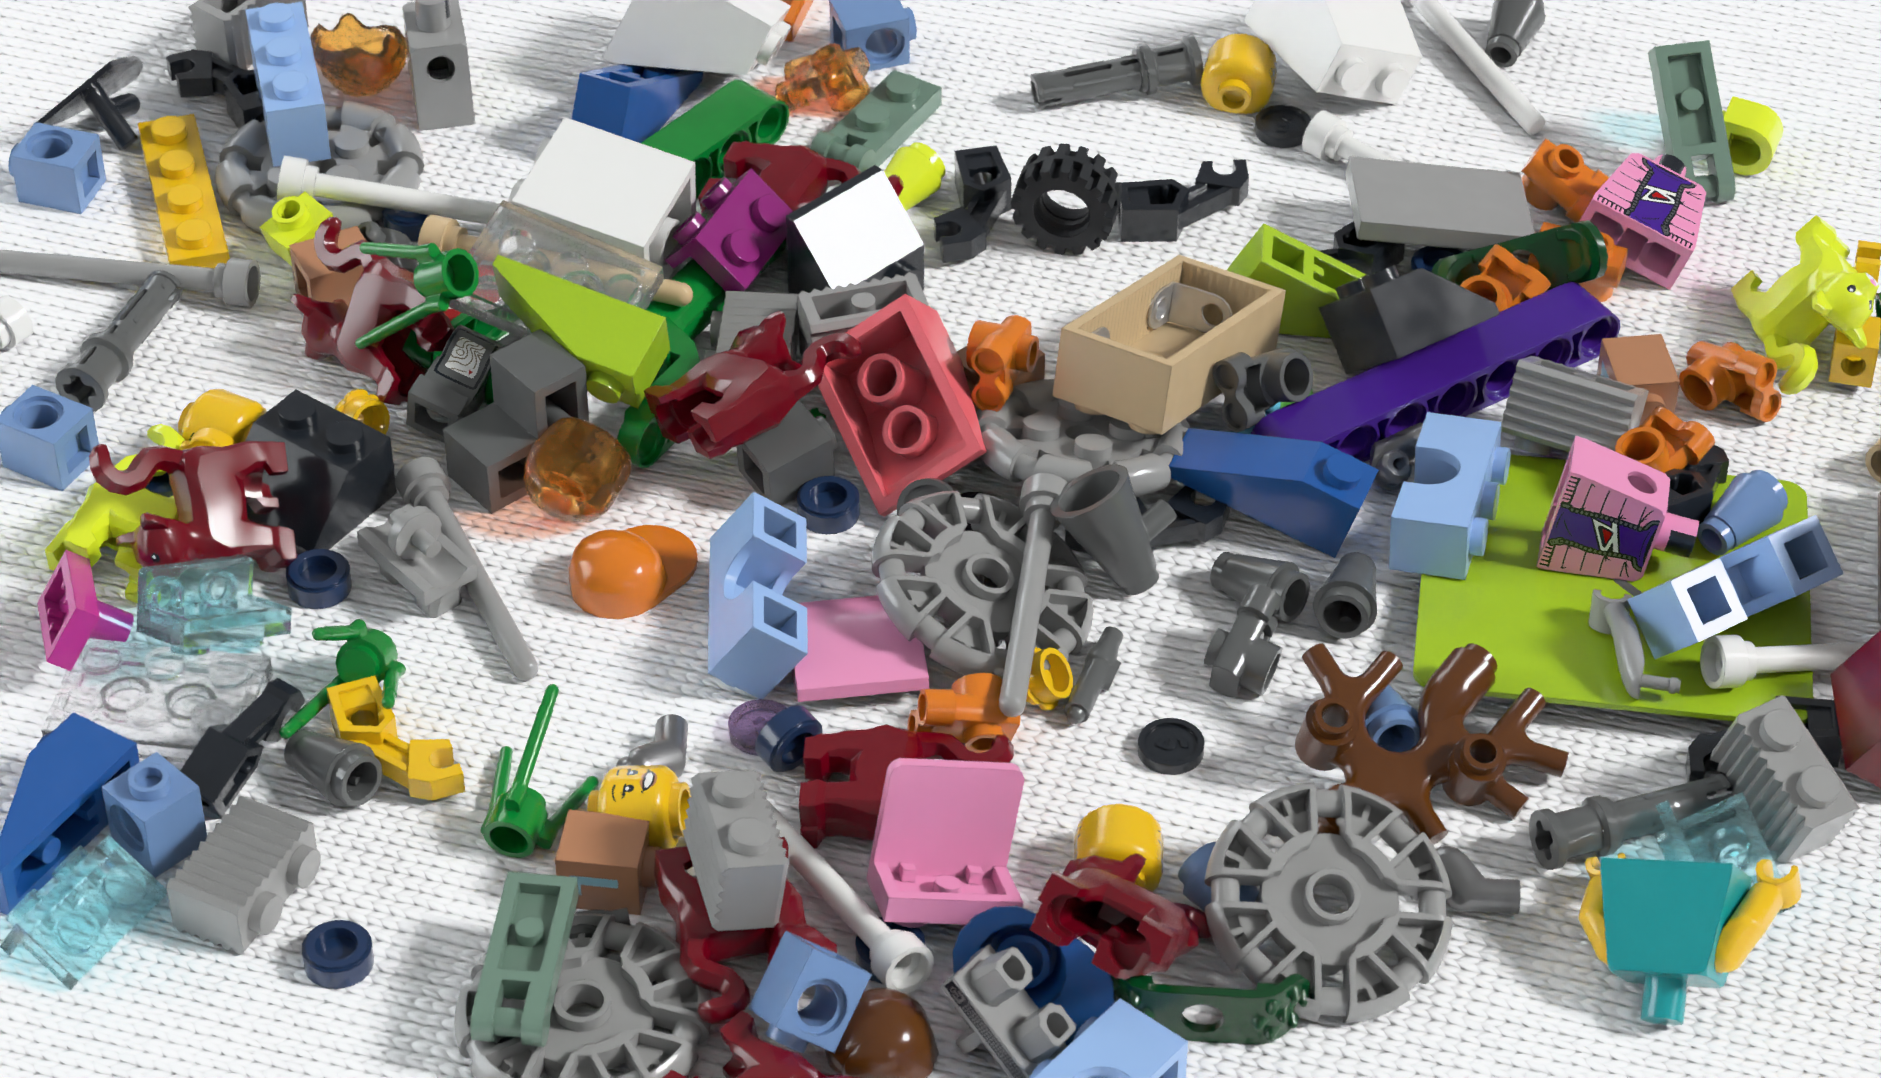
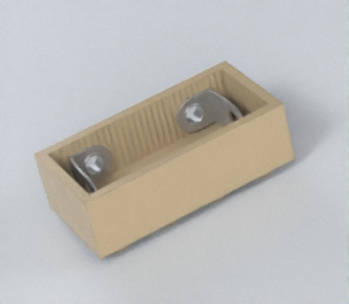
(1156, 342)

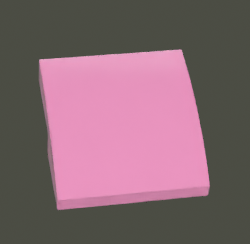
(856, 652)

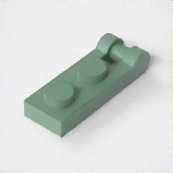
(1693, 114)
(880, 121)
(524, 957)

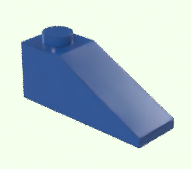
(632, 98)
(1280, 481)
(58, 803)

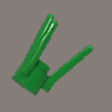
(437, 277)
(363, 655)
(519, 817)

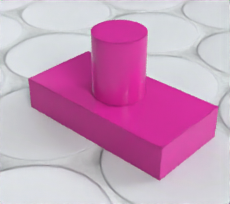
(73, 614)

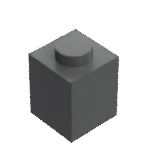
(788, 455)

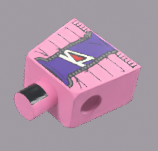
(1651, 213)
(1610, 516)

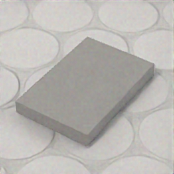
(1436, 204)

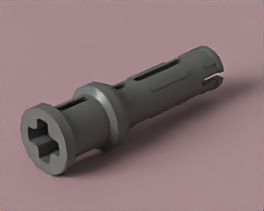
(1142, 70)
(109, 354)
(1604, 824)

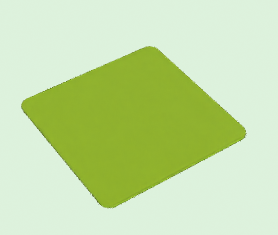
(1540, 617)

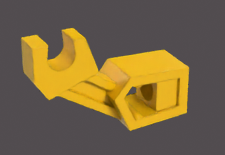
(1847, 362)
(419, 766)

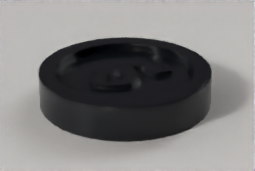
(1281, 126)
(1171, 746)

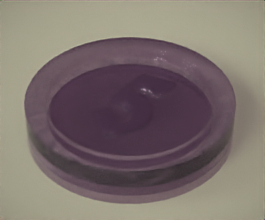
(748, 720)

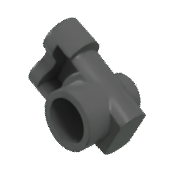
(1259, 383)
(1245, 654)

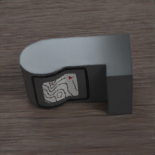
(452, 383)

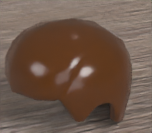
(886, 1038)

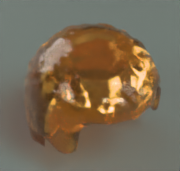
(359, 57)
(576, 470)

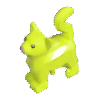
(1807, 300)
(110, 514)

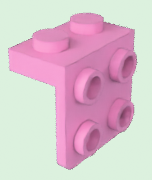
(944, 840)

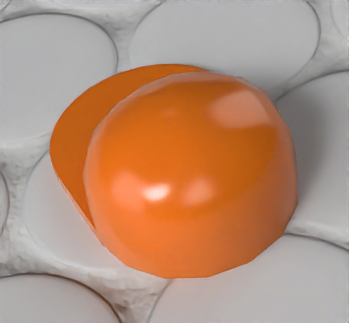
(630, 569)

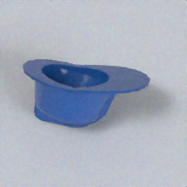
(1058, 972)

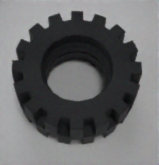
(1071, 173)

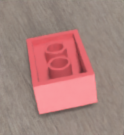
(903, 402)

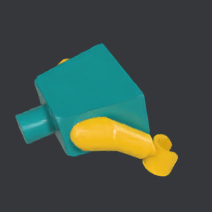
(1678, 923)

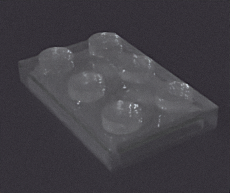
(557, 251)
(158, 695)

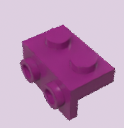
(735, 231)

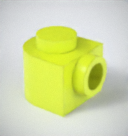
(1752, 135)
(292, 222)

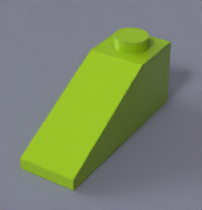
(1298, 269)
(608, 336)

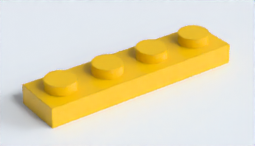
(183, 192)

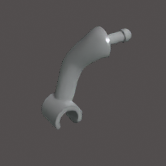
(1613, 618)

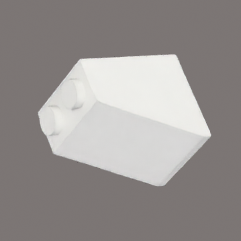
(700, 34)
(1341, 44)
(610, 190)

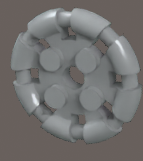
(364, 149)
(1051, 436)
(932, 542)
(1319, 940)
(622, 1025)

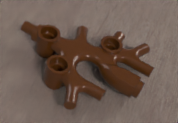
(1446, 752)

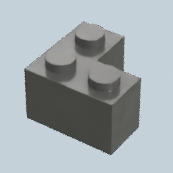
(532, 389)

